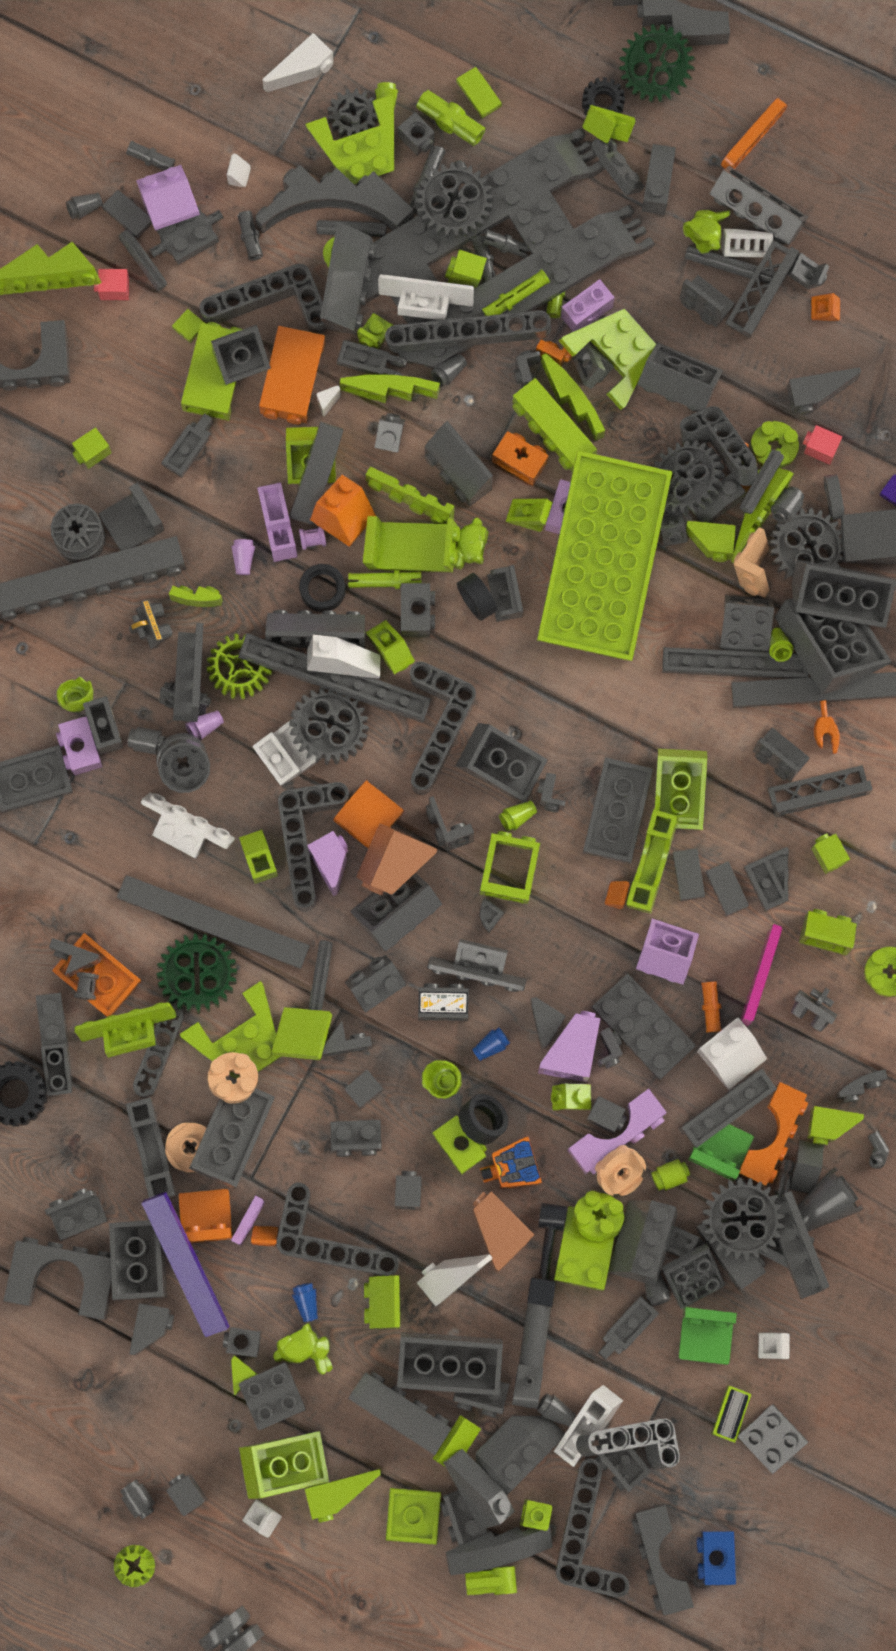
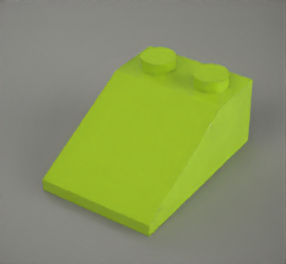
(682, 786)
(582, 1260)
(283, 1465)

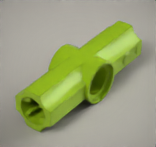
(450, 118)

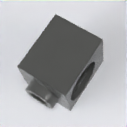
(413, 125)
(607, 1115)
(253, 1346)

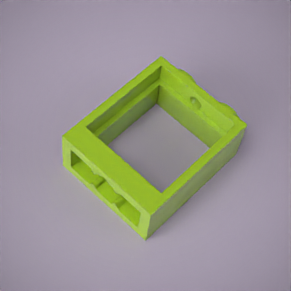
(506, 892)

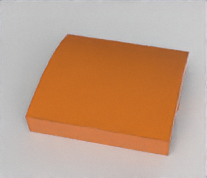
(365, 812)

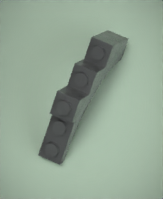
(695, 24)
(335, 191)

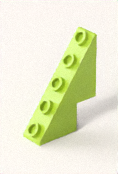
(40, 273)

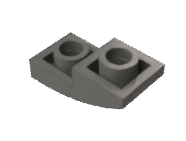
(855, 1088)

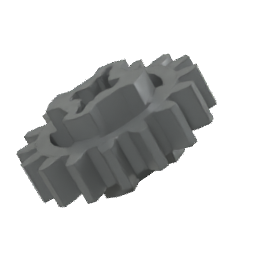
(356, 104)

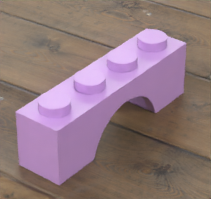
(643, 1113)

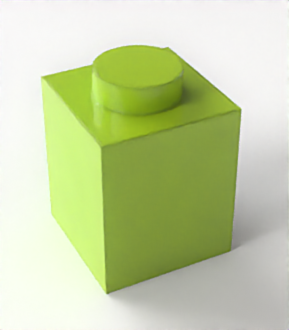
(91, 448)
(830, 853)

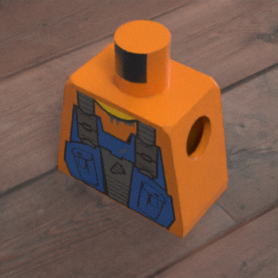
(513, 1166)

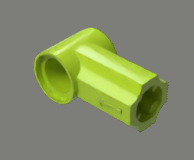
(497, 1581)

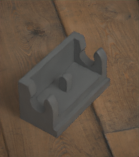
(506, 593)

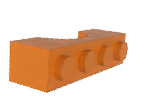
(785, 1106)

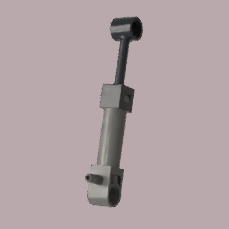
(538, 1313)

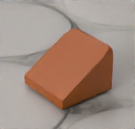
(825, 307)
(617, 894)
(264, 1236)

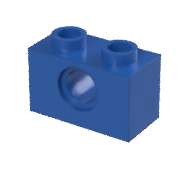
(725, 1571)

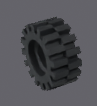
(603, 87)

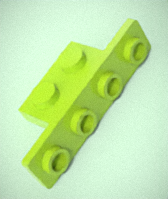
(126, 1031)

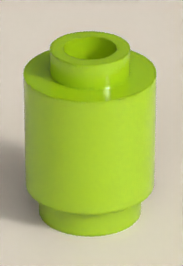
(670, 1175)

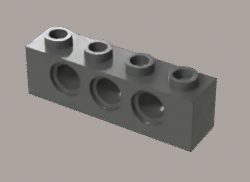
(771, 205)

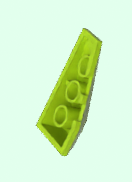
(751, 522)

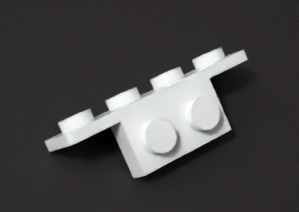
(425, 297)
(183, 829)

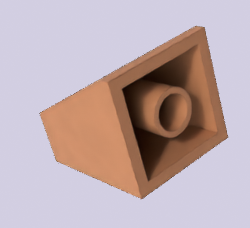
(392, 860)
(500, 1229)

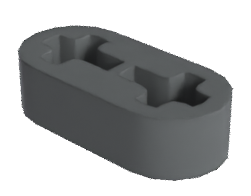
(833, 496)

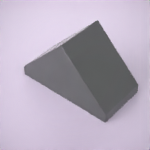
(547, 1021)
(807, 1166)

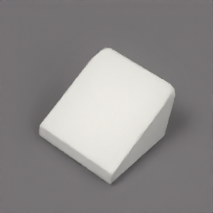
(238, 171)
(327, 399)
(774, 1345)
(262, 1518)

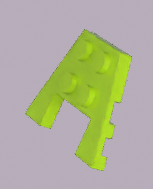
(363, 151)
(622, 343)
(251, 1038)

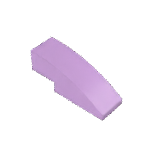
(277, 522)

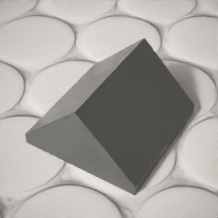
(240, 354)

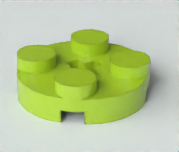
(779, 432)
(874, 971)
(601, 1203)

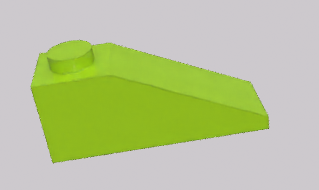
(333, 1496)

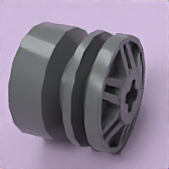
(79, 546)
(187, 775)

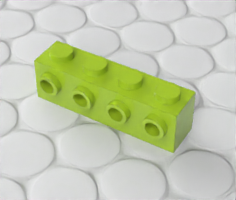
(551, 423)

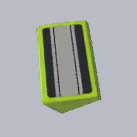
(731, 1413)

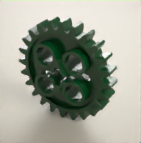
(676, 71)
(219, 972)

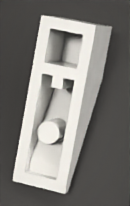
(301, 65)
(341, 657)
(449, 1275)
(592, 1417)

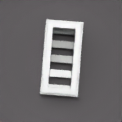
(737, 234)

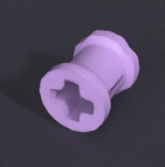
(312, 537)

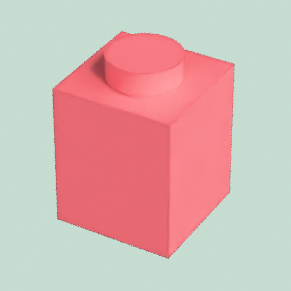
(114, 284)
(821, 444)

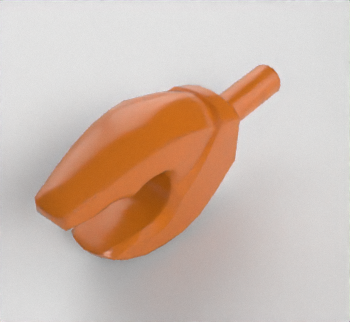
(826, 725)

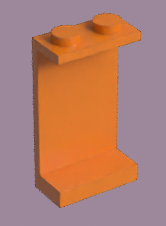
(291, 375)

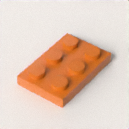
(114, 979)

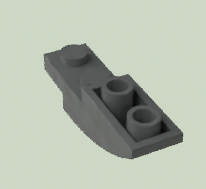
(54, 1044)

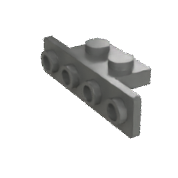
(478, 963)

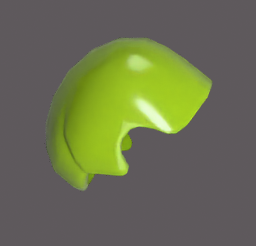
(74, 693)
(441, 1079)

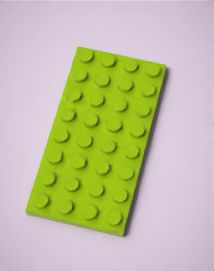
(604, 556)

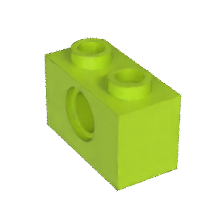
(464, 1159)

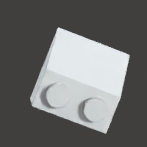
(732, 1053)

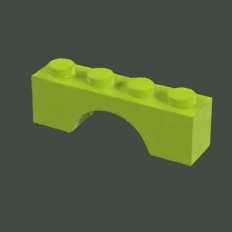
(652, 862)

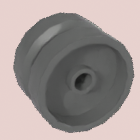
(229, 1635)

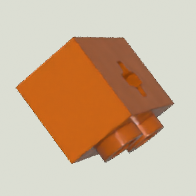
(526, 468)

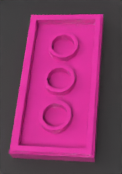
(761, 975)

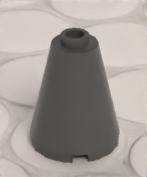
(828, 1202)

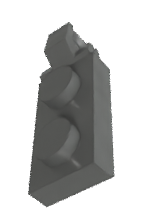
(188, 446)
(628, 1327)

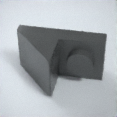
(592, 365)
(80, 958)
(339, 1045)

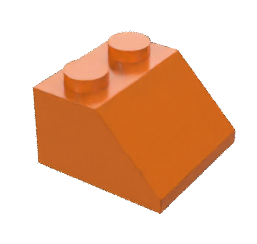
(343, 510)

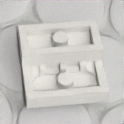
(282, 755)

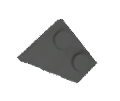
(770, 878)

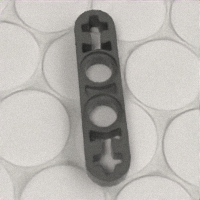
(159, 1051)

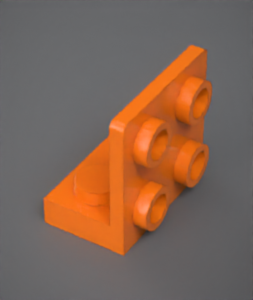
(206, 1215)

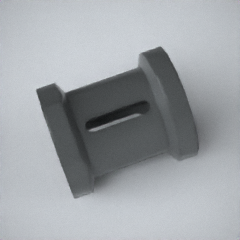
(86, 986)

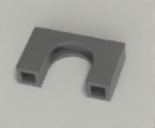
(51, 366)
(32, 1258)

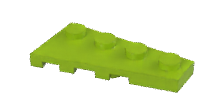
(409, 495)

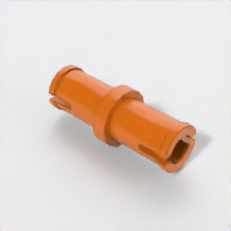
(711, 1007)

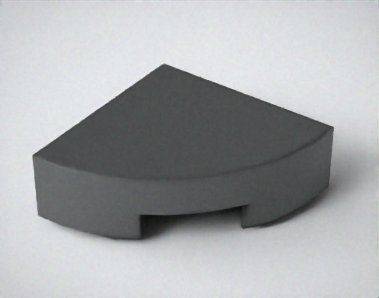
(489, 915)

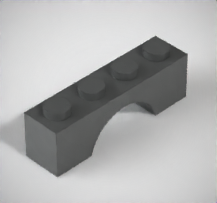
(151, 1148)
(653, 1527)

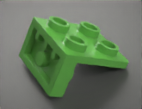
(723, 1152)
(706, 1335)

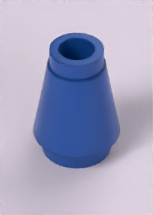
(491, 1044)
(306, 1301)

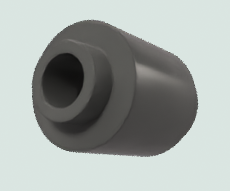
(787, 504)
(145, 740)
(137, 1499)

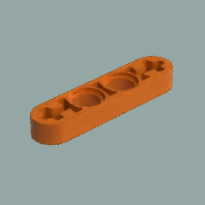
(754, 134)

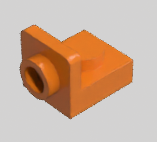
(552, 350)

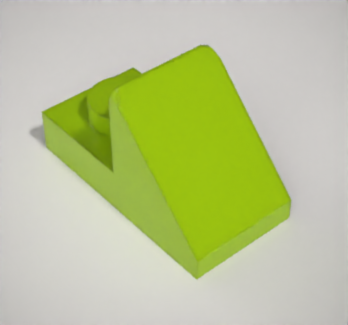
(608, 124)
(529, 513)
(240, 1372)

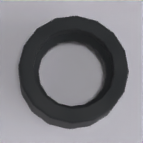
(324, 569)
(477, 596)
(473, 1128)

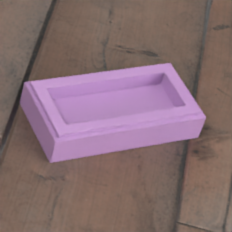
(248, 1220)

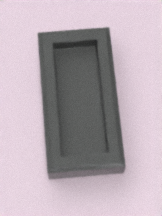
(127, 213)
(688, 874)
(727, 888)

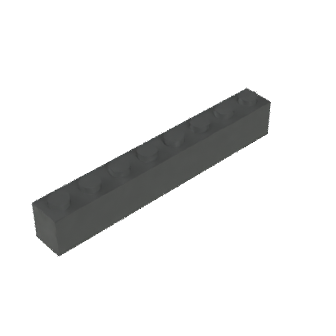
(90, 577)

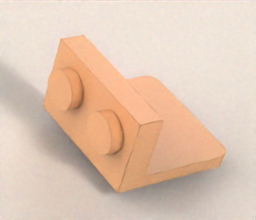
(747, 564)

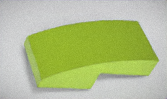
(202, 598)

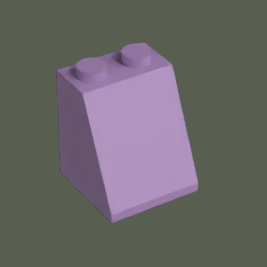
(573, 1050)

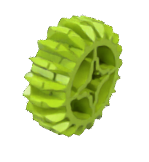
(235, 675)

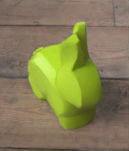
(705, 229)
(471, 544)
(303, 1346)

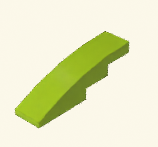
(380, 386)
(568, 391)

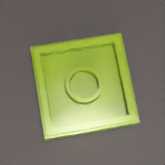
(302, 1033)
(413, 1516)

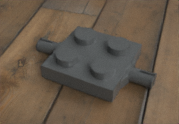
(187, 237)

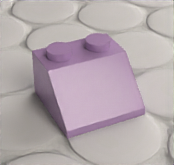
(167, 197)
(330, 859)
(667, 951)

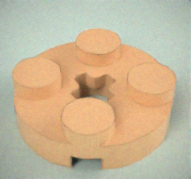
(223, 1088)
(176, 1145)
(613, 1162)

